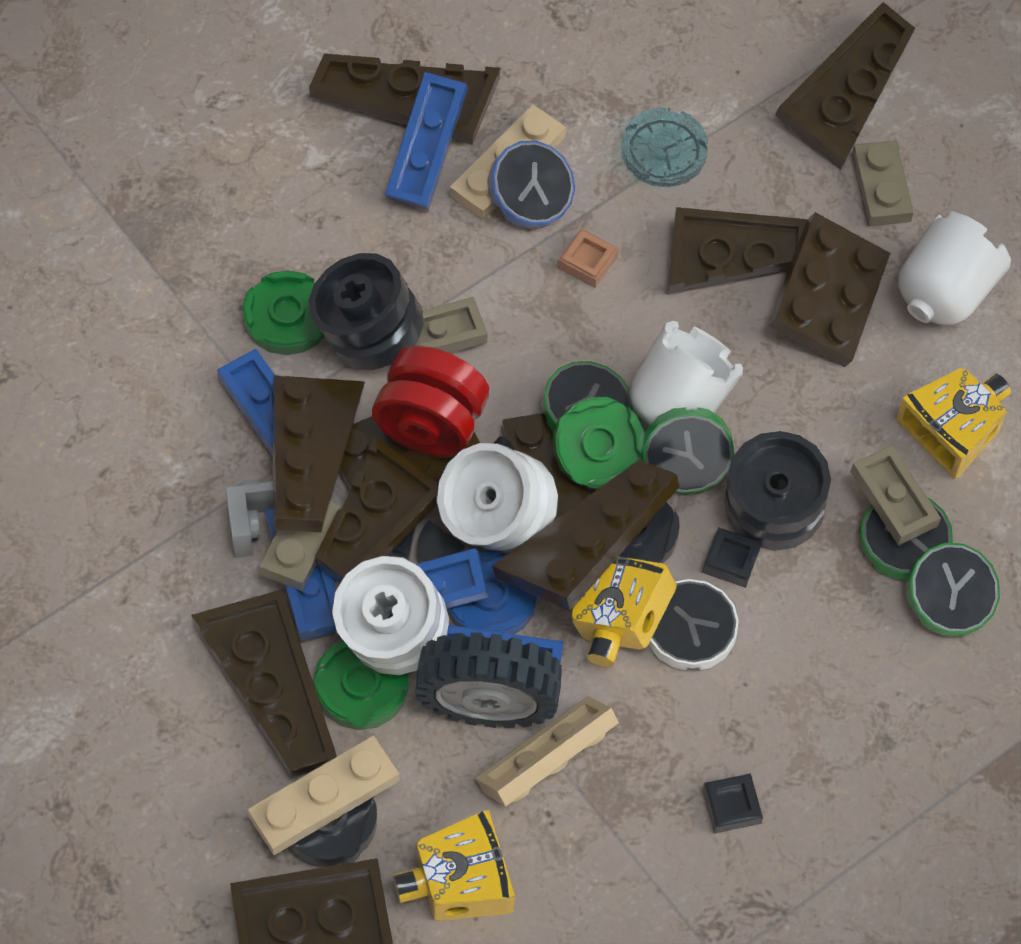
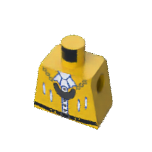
(955, 417)
(623, 608)
(460, 872)

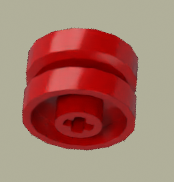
(430, 401)

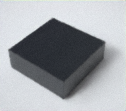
(732, 557)
(732, 803)

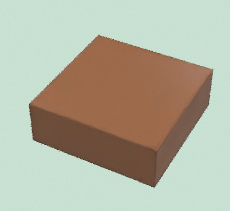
(588, 258)

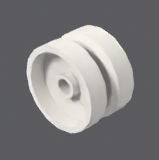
(496, 497)
(373, 594)

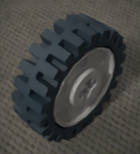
(488, 680)

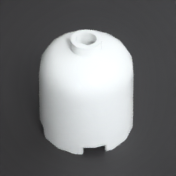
(951, 270)
(682, 373)

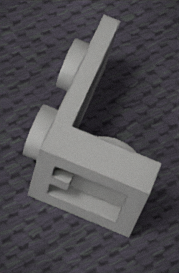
(243, 505)

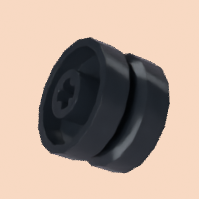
(365, 311)
(777, 490)

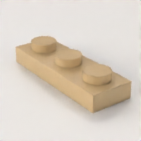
(472, 186)
(547, 751)
(323, 795)

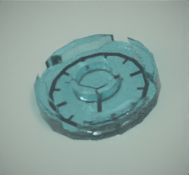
(664, 147)

